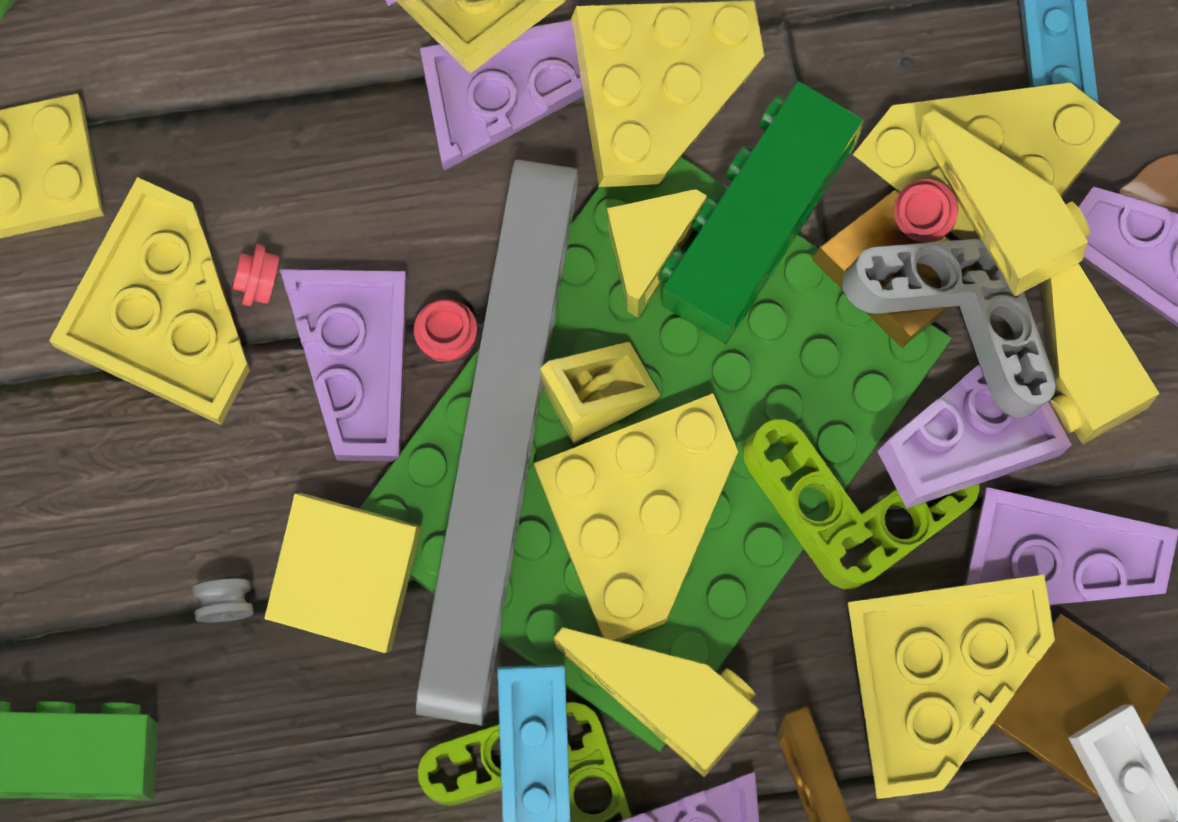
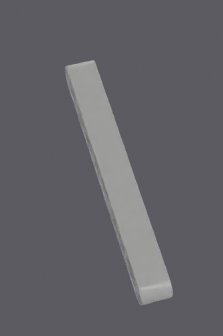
(497, 444)

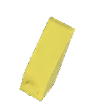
(1011, 209)
(1091, 360)
(672, 696)

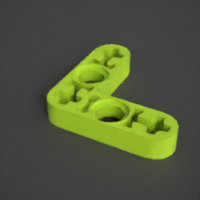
(844, 524)
(588, 762)

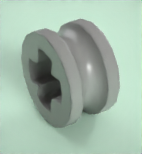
(222, 600)

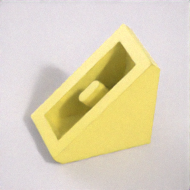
(645, 238)
(597, 388)

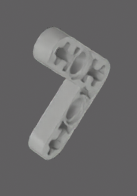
(977, 299)

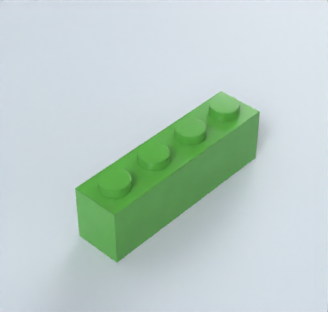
(77, 753)

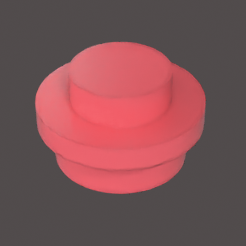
(926, 210)
(255, 275)
(445, 330)

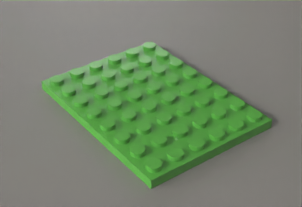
(793, 358)

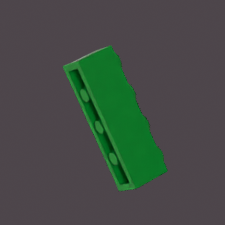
(760, 211)

